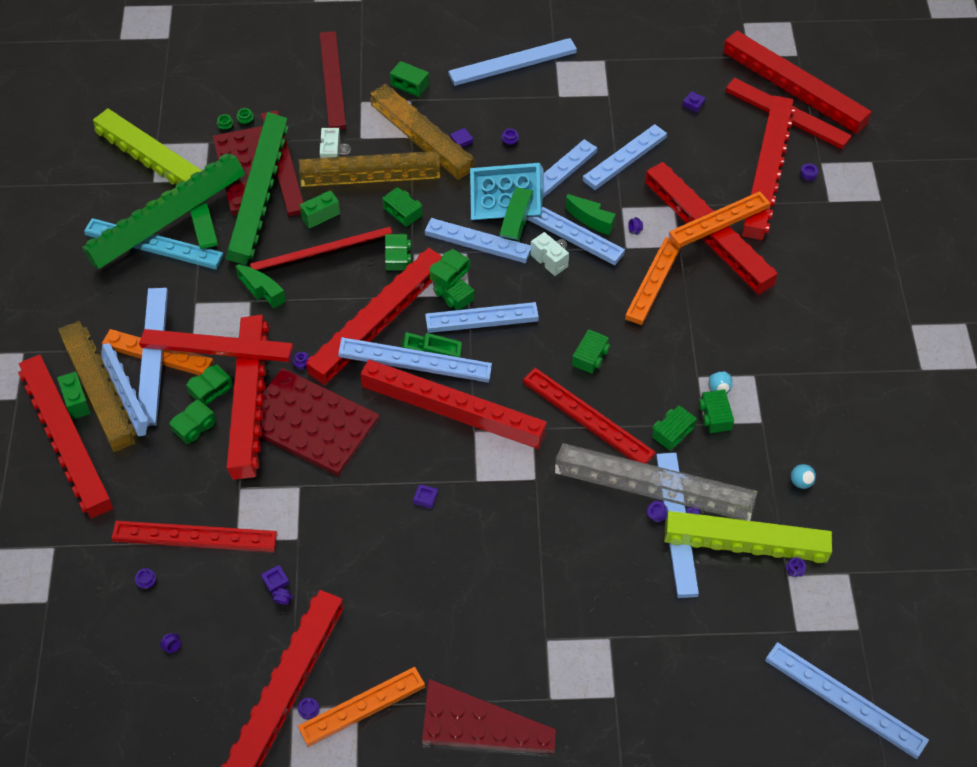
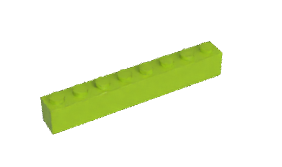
(143, 147)
(748, 536)

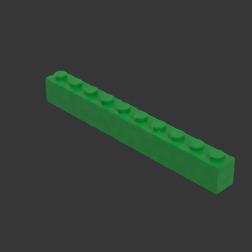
(256, 189)
(163, 210)

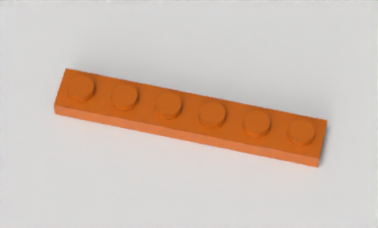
(719, 219)
(652, 282)
(179, 360)
(361, 706)

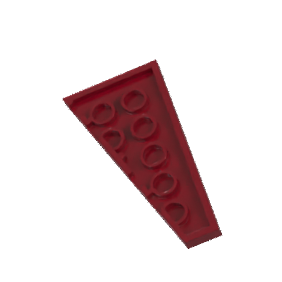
(243, 146)
(466, 721)

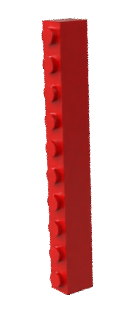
(797, 82)
(769, 164)
(724, 242)
(374, 316)
(247, 404)
(454, 404)
(65, 437)
(286, 682)

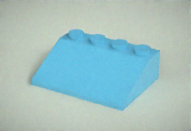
(494, 187)

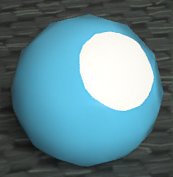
(720, 381)
(803, 476)

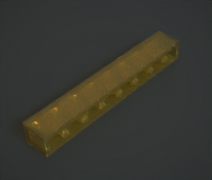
(421, 131)
(369, 168)
(97, 386)

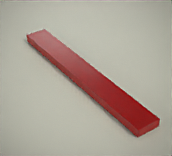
(800, 119)
(321, 249)
(216, 345)
(588, 417)
(194, 536)

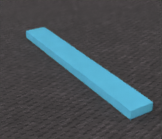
(165, 246)

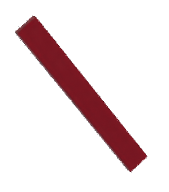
(332, 80)
(287, 178)

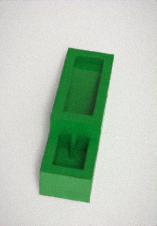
(516, 214)
(591, 214)
(203, 226)
(261, 285)
(432, 344)

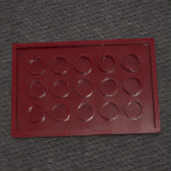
(314, 421)

